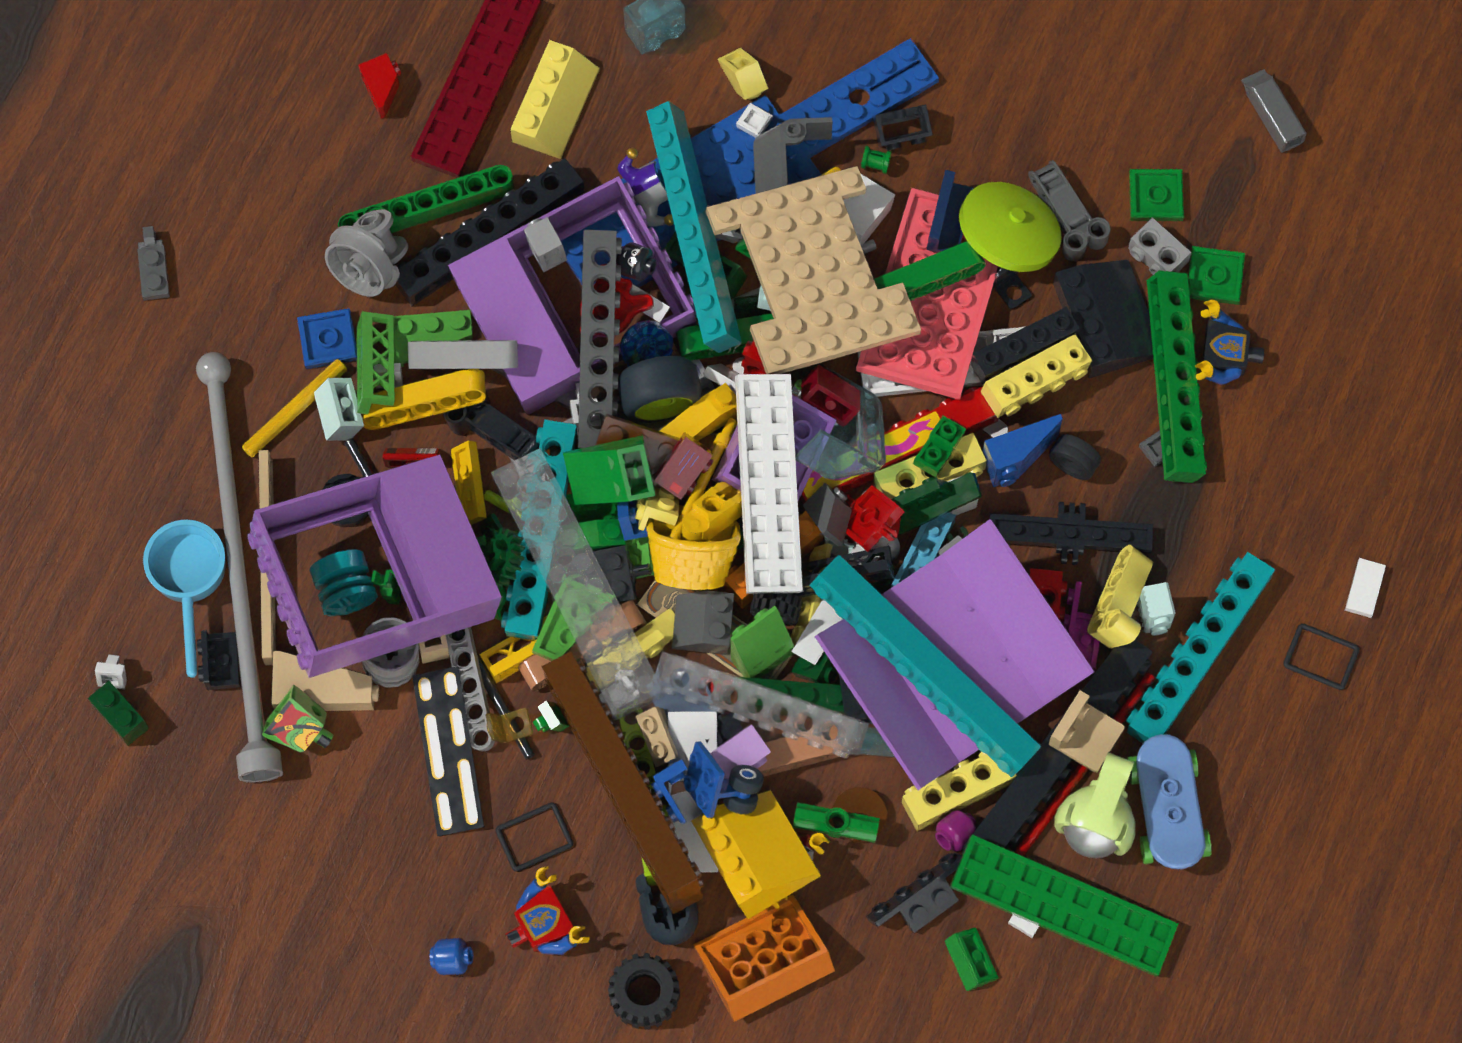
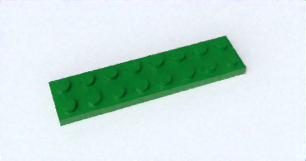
(1064, 905)

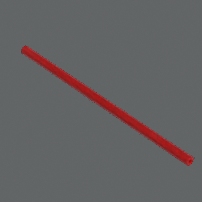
(1079, 771)

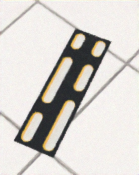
(448, 751)

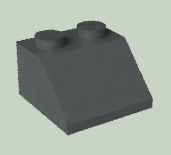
(703, 622)

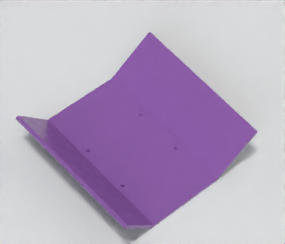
(988, 622)

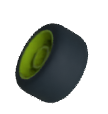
(658, 388)

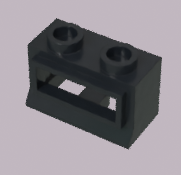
(899, 116)

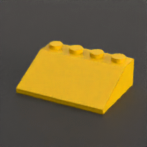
(756, 853)

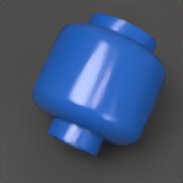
(450, 956)

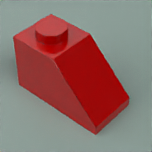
(381, 81)

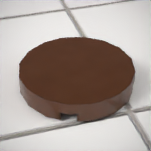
(862, 802)

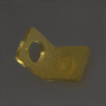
(499, 726)

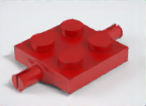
(872, 518)

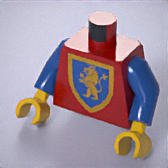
(544, 919)

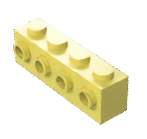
(1036, 376)

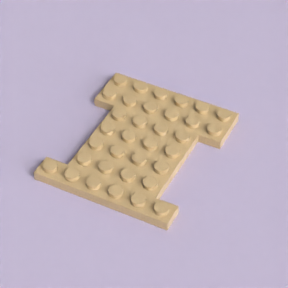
(814, 274)

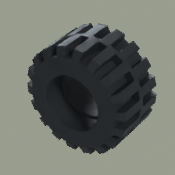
(644, 967)

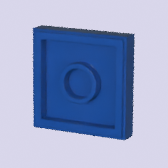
(327, 338)

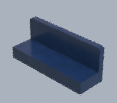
(946, 226)

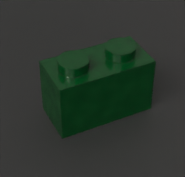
(118, 713)

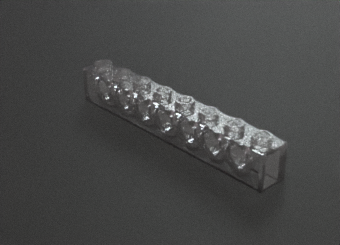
(850, 730)

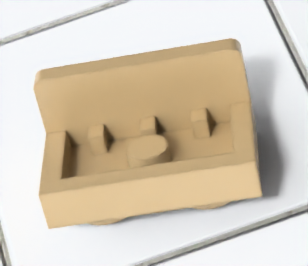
(657, 736)

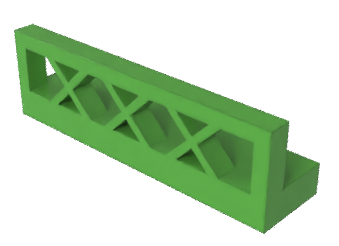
(365, 361)

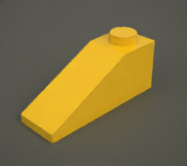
(705, 414)

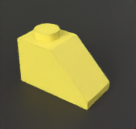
(743, 74)

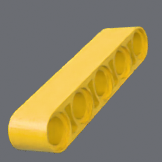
(428, 398)

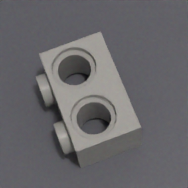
(545, 243)
(1164, 247)

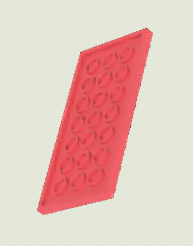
(947, 317)

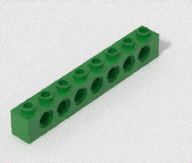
(1169, 387)

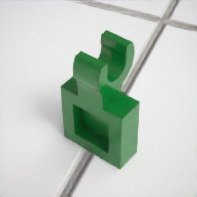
(388, 586)

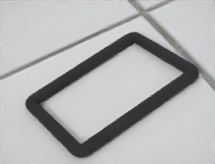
(1313, 676)
(523, 817)

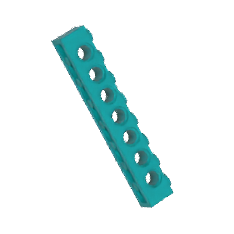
(1257, 575)
(530, 625)

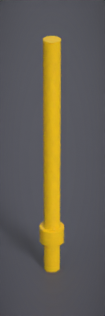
(720, 445)

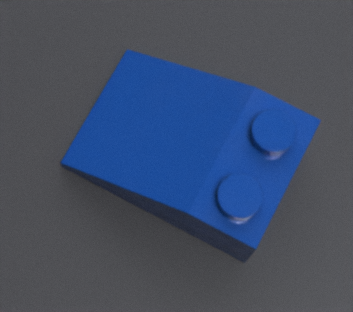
(1017, 450)

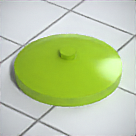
(1010, 226)

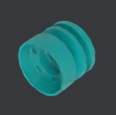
(343, 582)

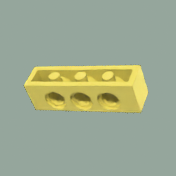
(966, 451)
(924, 814)

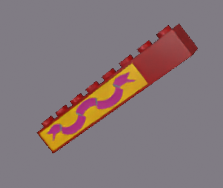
(908, 438)

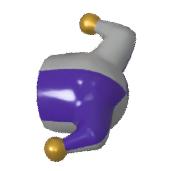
(646, 187)

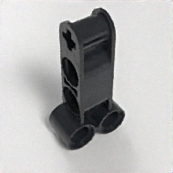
(493, 428)

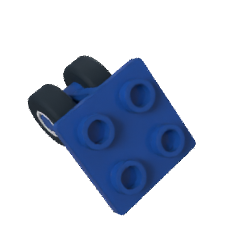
(707, 784)

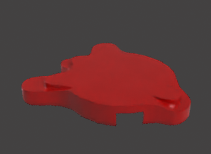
(629, 304)

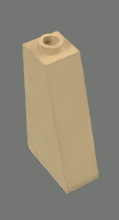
(332, 690)

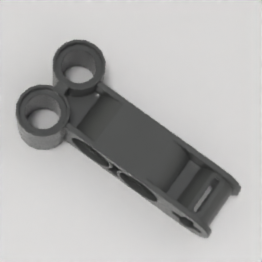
(1069, 212)

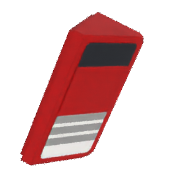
(402, 456)

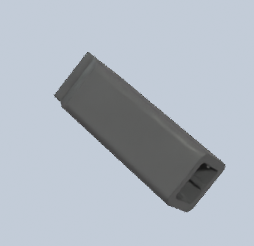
(1274, 110)

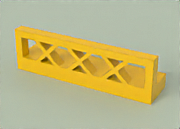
(510, 664)

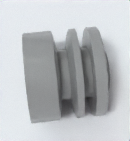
(403, 663)

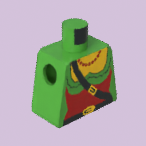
(297, 722)

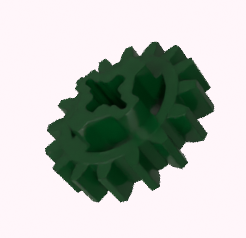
(503, 555)

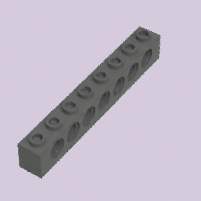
(594, 242)

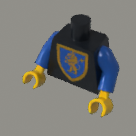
(1225, 347)

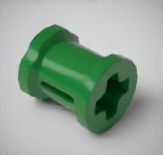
(876, 159)

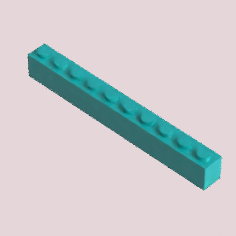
(693, 227)
(925, 666)

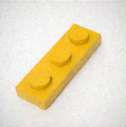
(468, 480)

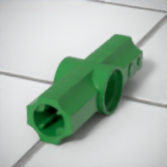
(817, 819)

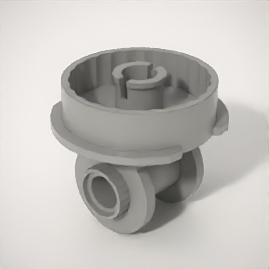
(366, 254)

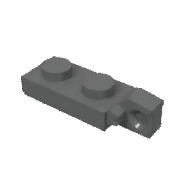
(153, 266)

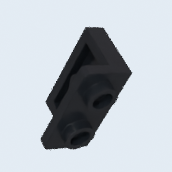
(219, 660)

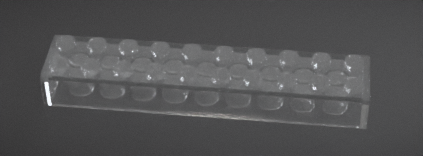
(577, 584)

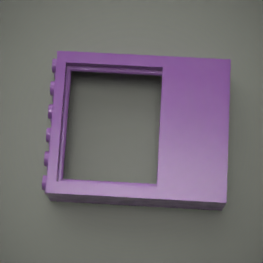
(514, 305)
(423, 540)

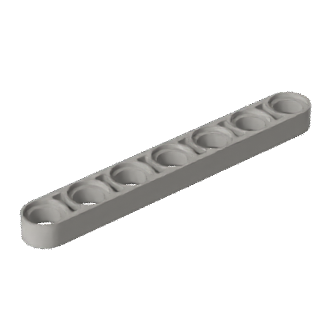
(477, 697)

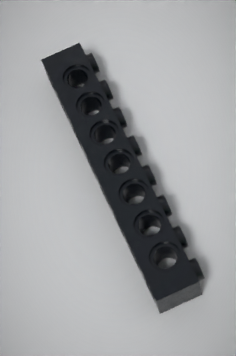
(558, 173)

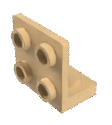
(1086, 733)

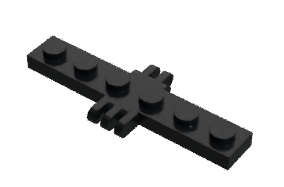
(1073, 533)

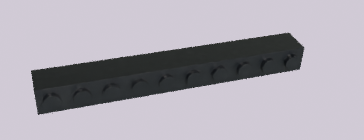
(1048, 764)

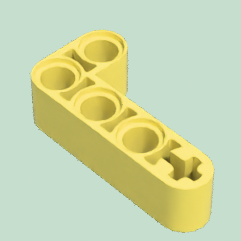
(1112, 617)

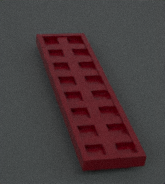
(474, 84)

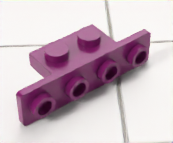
(1077, 627)

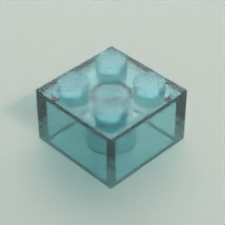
(654, 22)

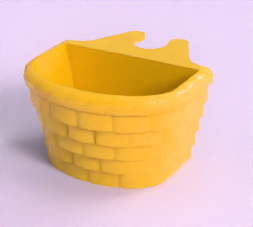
(691, 562)

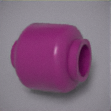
(955, 830)

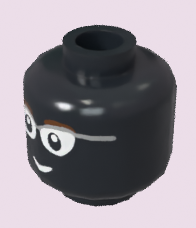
(636, 261)

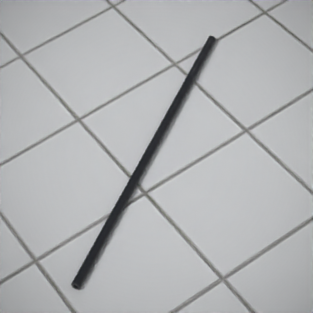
(489, 685)

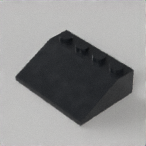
(1108, 312)

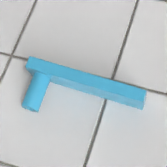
(925, 545)

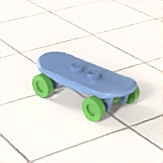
(1170, 803)

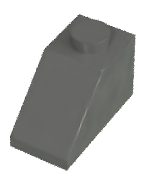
(829, 512)

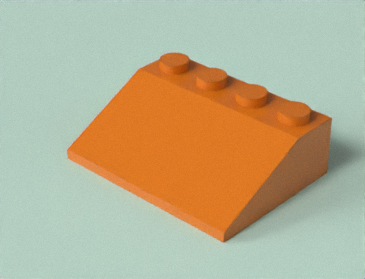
(764, 958)

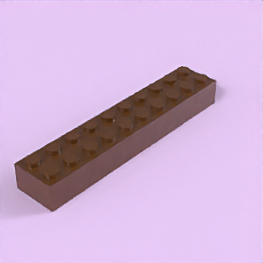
(624, 782)

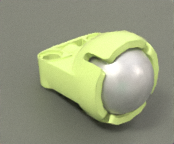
(1098, 816)

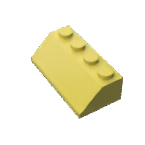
(554, 100)

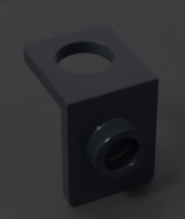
(1005, 279)

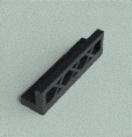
(870, 571)

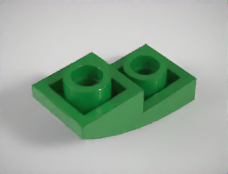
(939, 446)

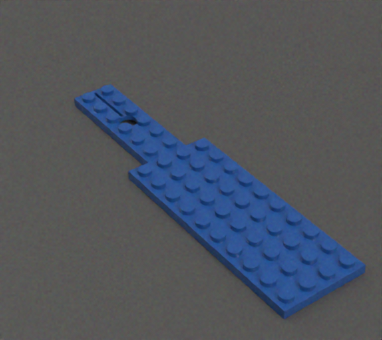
(727, 154)

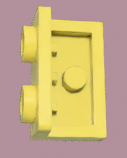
(661, 507)

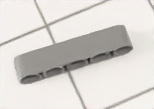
(463, 354)

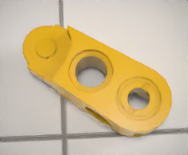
(712, 512)

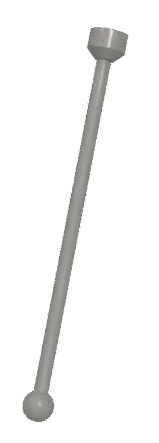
(258, 759)

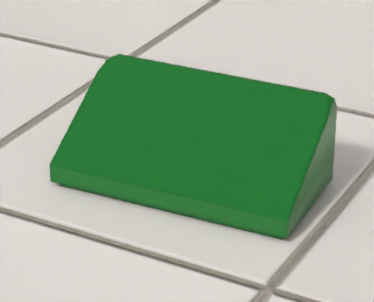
(971, 959)

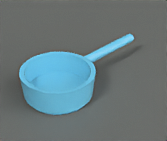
(186, 566)

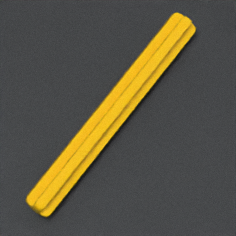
(291, 410)

